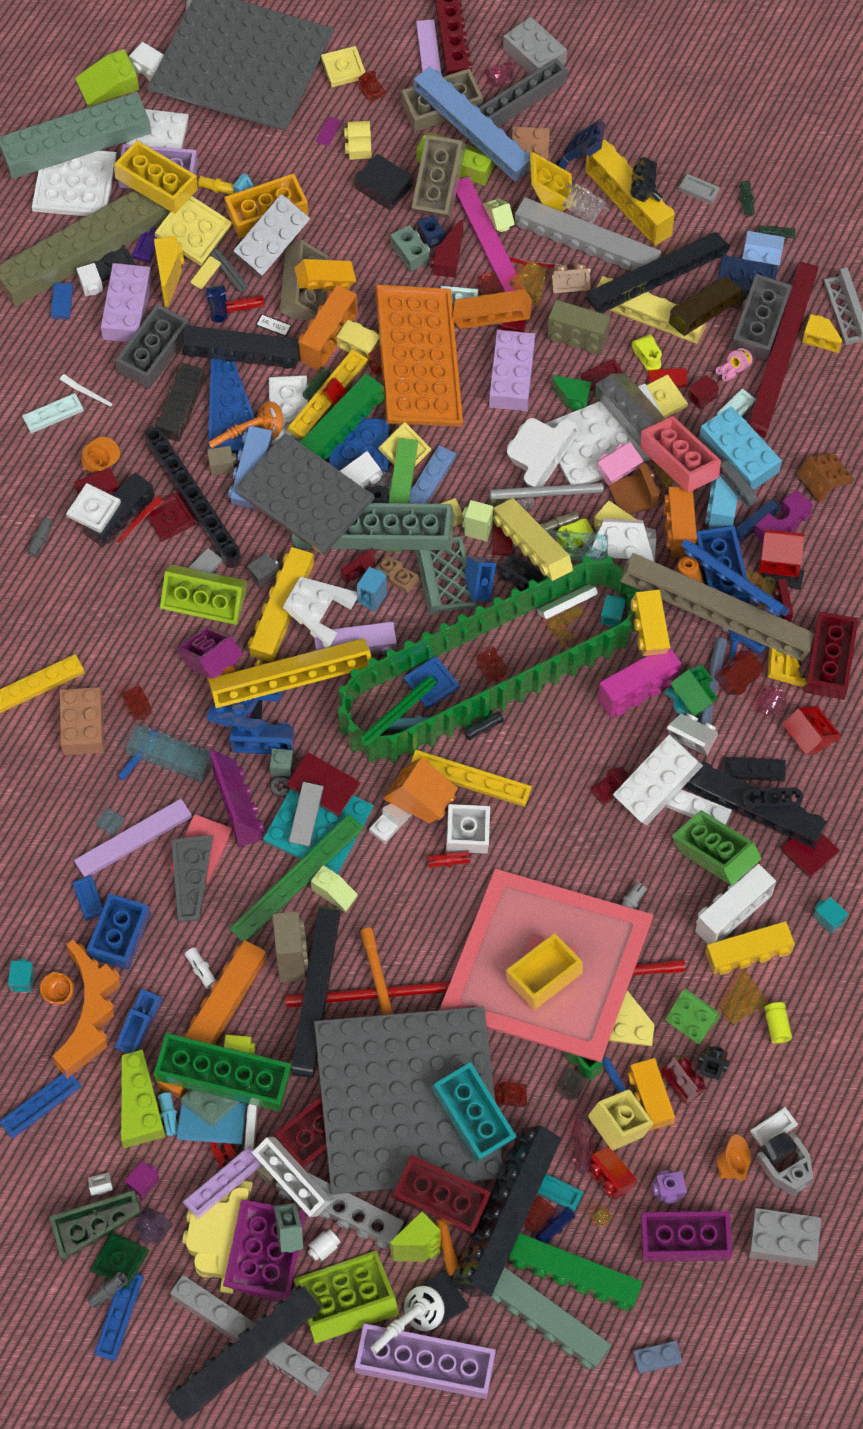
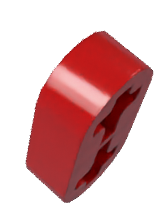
(220, 1157)

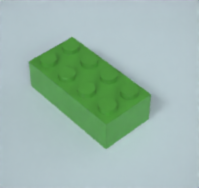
(716, 847)

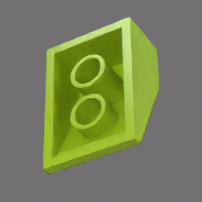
(108, 79)

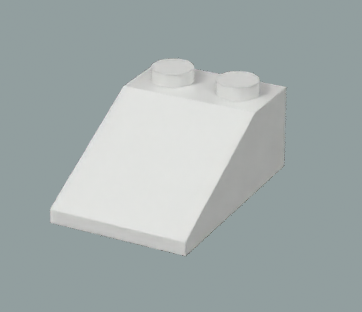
(693, 734)

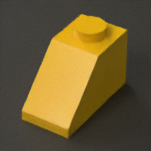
(822, 334)

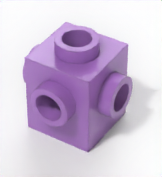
(669, 1186)

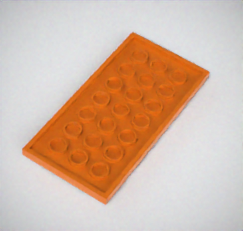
(418, 356)

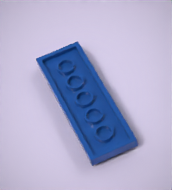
(729, 575)

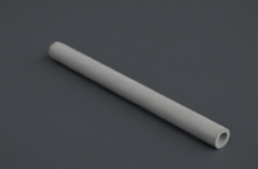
(545, 491)

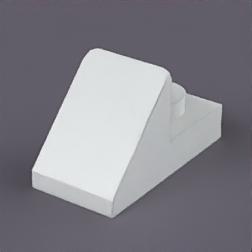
(389, 822)

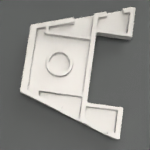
(624, 538)
(311, 600)

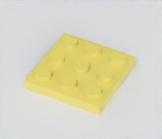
(196, 228)

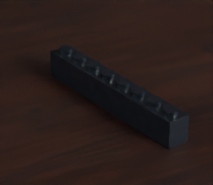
(729, 791)
(245, 1353)

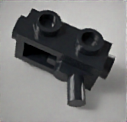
(644, 180)

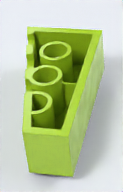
(139, 1106)

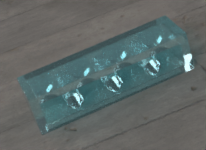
(168, 753)

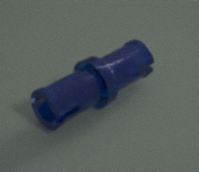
(555, 1225)

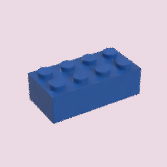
(724, 546)

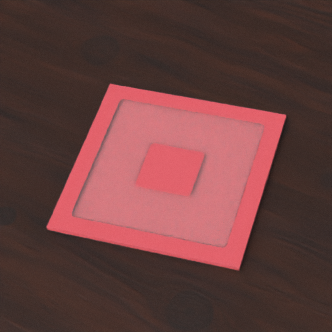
(514, 921)

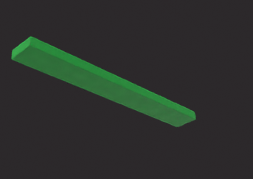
(297, 878)

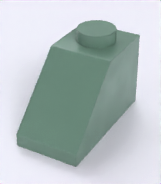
(288, 1227)

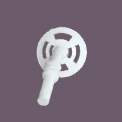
(416, 1311)

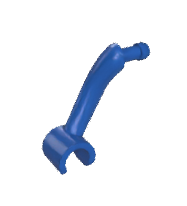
(735, 642)

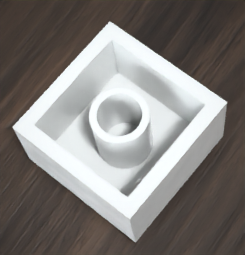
(468, 828)

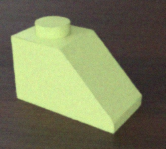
(499, 214)
(333, 888)

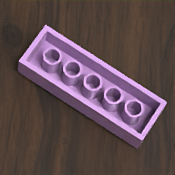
(427, 1362)

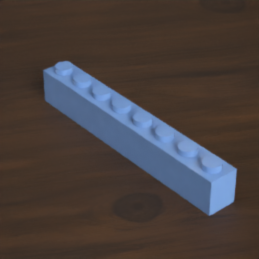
(472, 123)

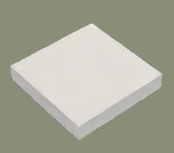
(93, 508)

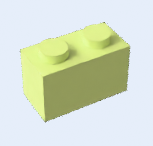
(478, 520)

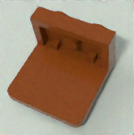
(823, 474)
(637, 491)

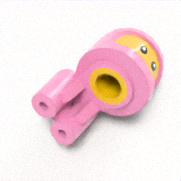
(736, 362)

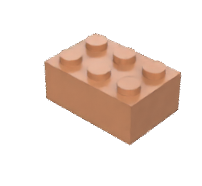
(82, 721)

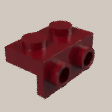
(684, 1079)

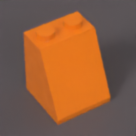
(421, 791)

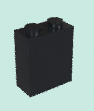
(383, 182)

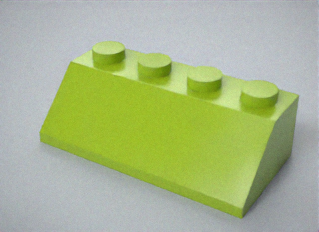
(474, 165)
(203, 594)

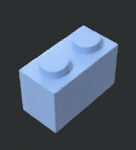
(763, 248)

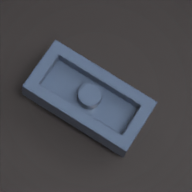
(657, 1357)

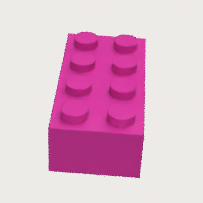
(638, 682)

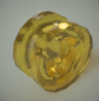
(602, 1217)

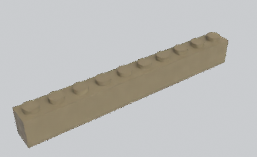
(718, 607)

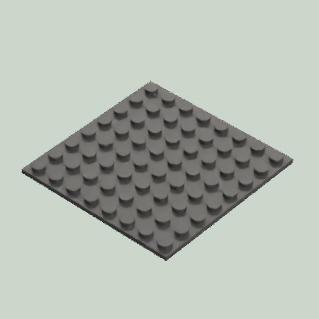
(241, 60)
(381, 1099)

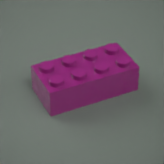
(685, 1236)

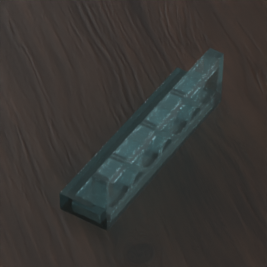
(578, 553)

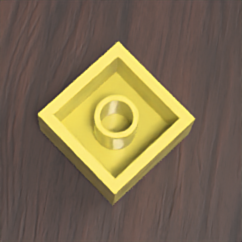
(620, 1119)

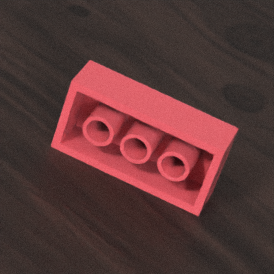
(680, 454)

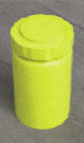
(778, 1022)

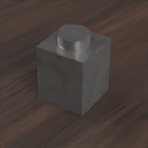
(263, 570)

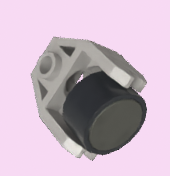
(777, 1150)

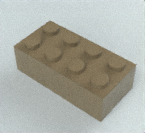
(423, 115)
(438, 176)
(290, 946)

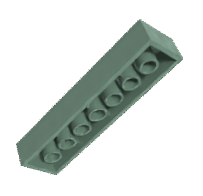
(74, 135)
(397, 528)

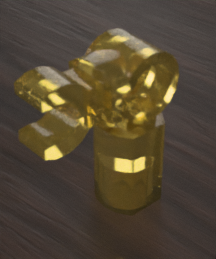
(766, 584)
(556, 623)

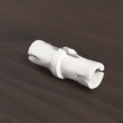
(200, 967)

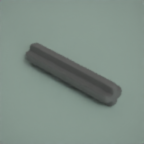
(229, 271)

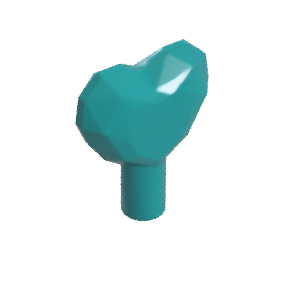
(678, 703)

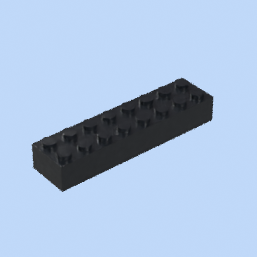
(506, 1211)

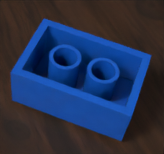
(119, 931)

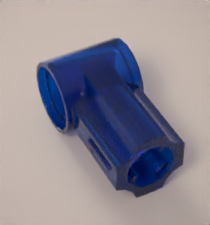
(217, 300)

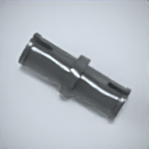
(40, 537)
(107, 1290)

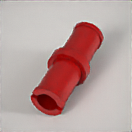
(245, 304)
(448, 859)

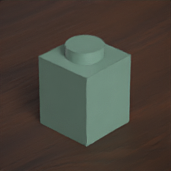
(281, 763)

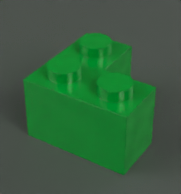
(695, 690)

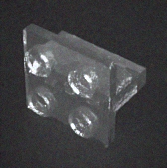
(584, 203)

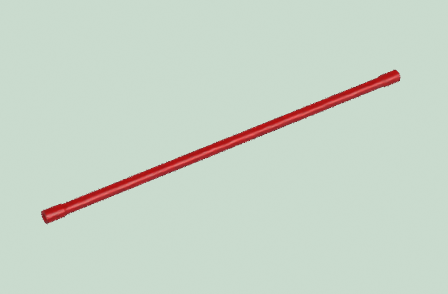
(296, 1000)

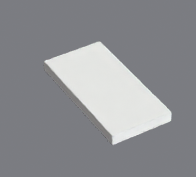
(288, 395)

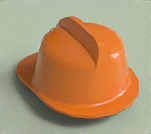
(100, 454)
(735, 1159)

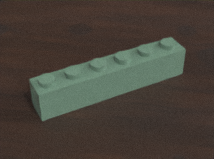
(550, 1320)

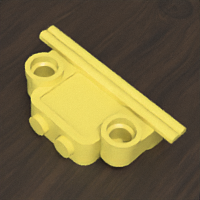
(213, 1234)

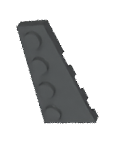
(191, 867)

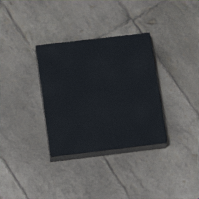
(453, 1300)

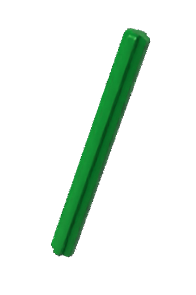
(397, 711)

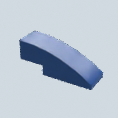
(139, 1021)

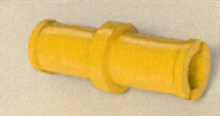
(216, 185)

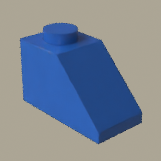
(480, 578)

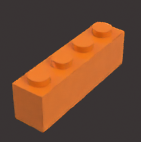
(492, 309)

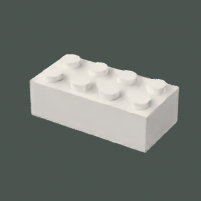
(658, 780)
(735, 905)

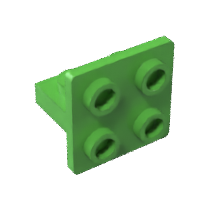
(692, 1016)

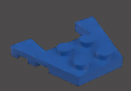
(238, 714)

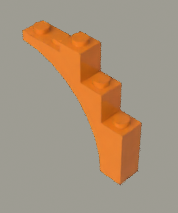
(88, 1038)

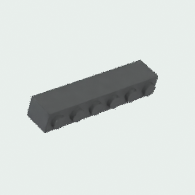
(525, 93)

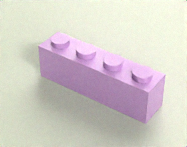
(378, 637)

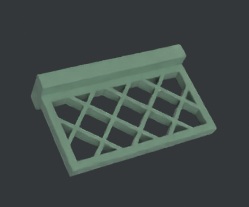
(429, 580)

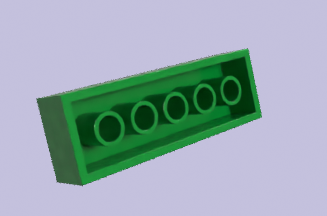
(223, 1072)

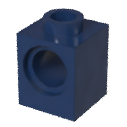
(433, 237)

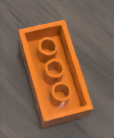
(320, 338)

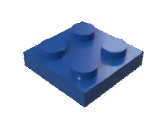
(444, 685)

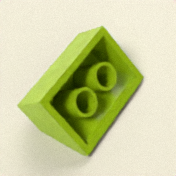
(417, 1241)

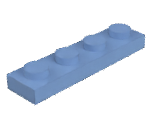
(432, 476)

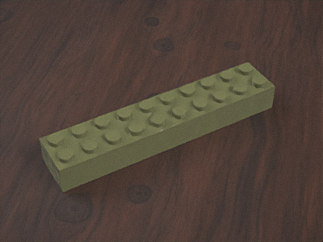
(79, 246)

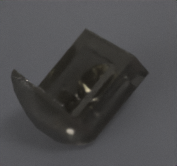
(571, 1084)

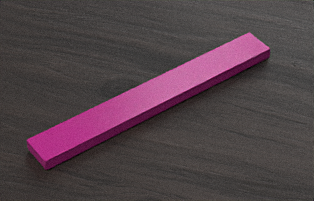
(485, 233)

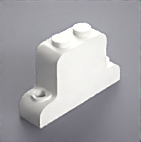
(541, 448)

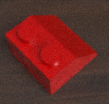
(811, 730)

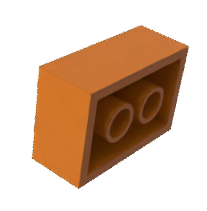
(680, 520)

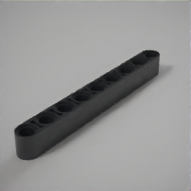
(657, 272)
(195, 504)
(315, 990)

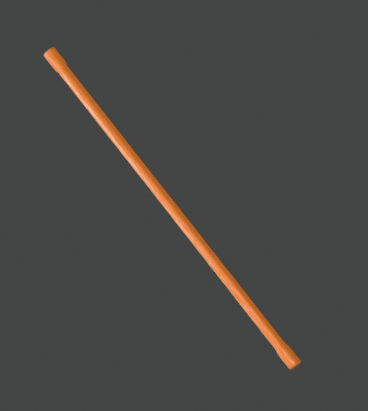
(370, 946)

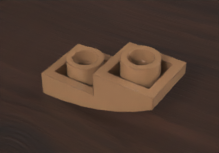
(397, 574)

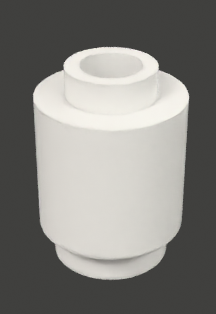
(323, 1245)

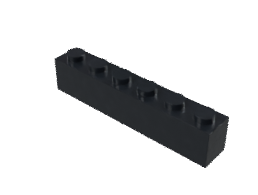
(240, 347)

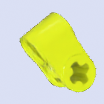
(648, 352)
(580, 526)

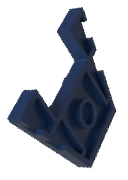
(587, 141)

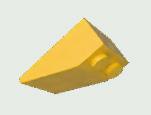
(549, 182)
(169, 260)

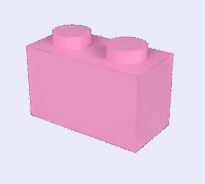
(619, 463)

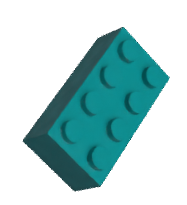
(473, 1112)

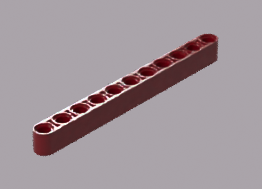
(783, 348)

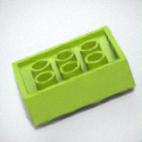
(352, 1294)

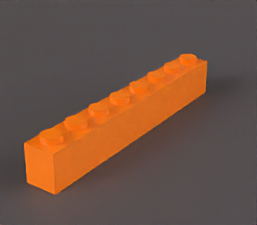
(223, 1001)

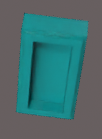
(560, 1192)

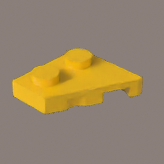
(784, 668)

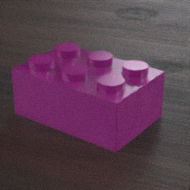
(209, 652)

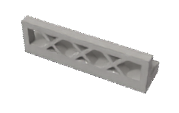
(852, 302)

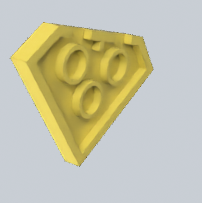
(632, 1024)

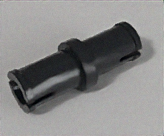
(483, 725)

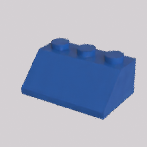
(271, 737)

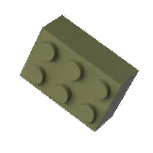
(578, 327)

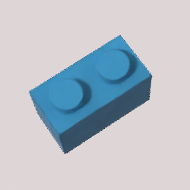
(372, 588)

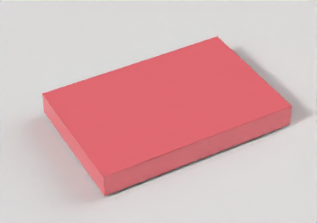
(201, 827)

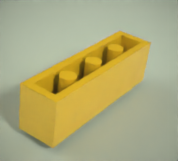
(750, 948)

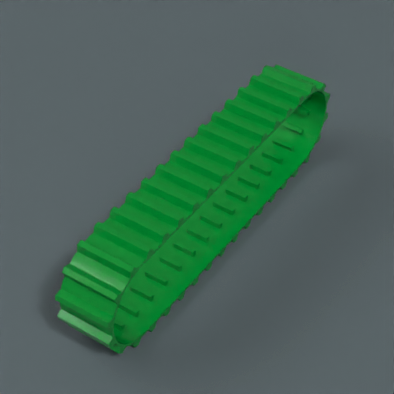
(449, 637)

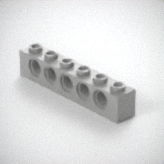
(353, 1206)

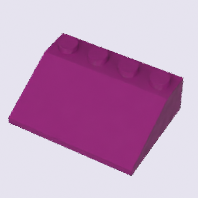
(236, 799)
(255, 1256)

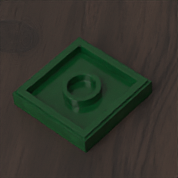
(119, 1256)

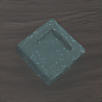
(110, 822)

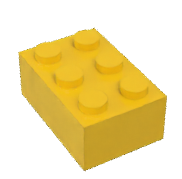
(544, 971)

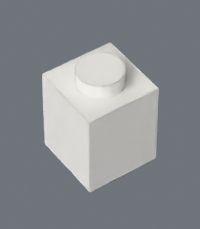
(89, 279)

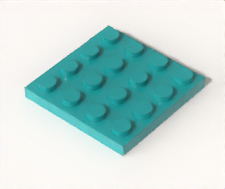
(281, 827)

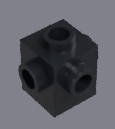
(713, 1062)

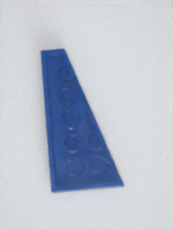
(227, 403)

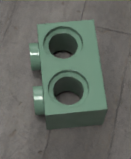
(407, 249)

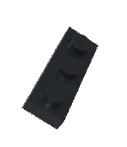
(756, 768)

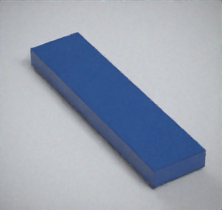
(39, 1105)
(118, 1320)

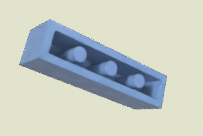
(256, 445)

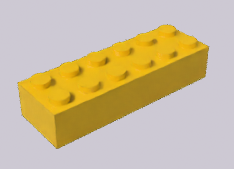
(614, 177)

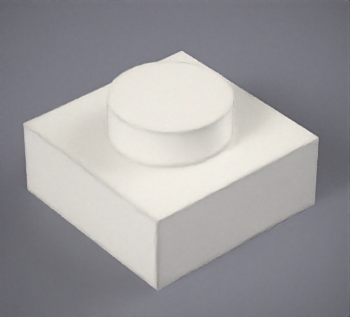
(100, 1184)

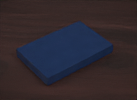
(743, 271)

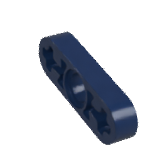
(747, 527)

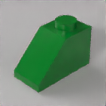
(572, 392)

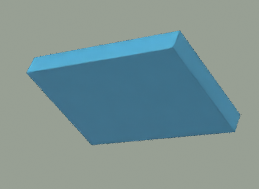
(227, 1130)

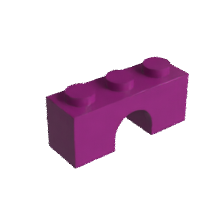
(795, 507)

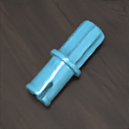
(168, 1114)

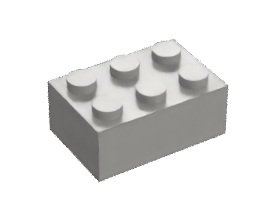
(533, 46)
(784, 1237)

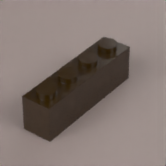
(704, 305)

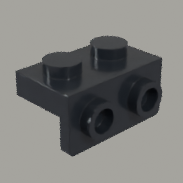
(518, 572)

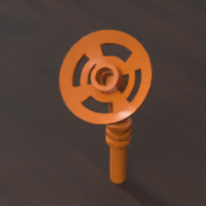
(263, 421)

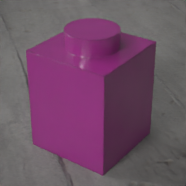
(143, 1179)

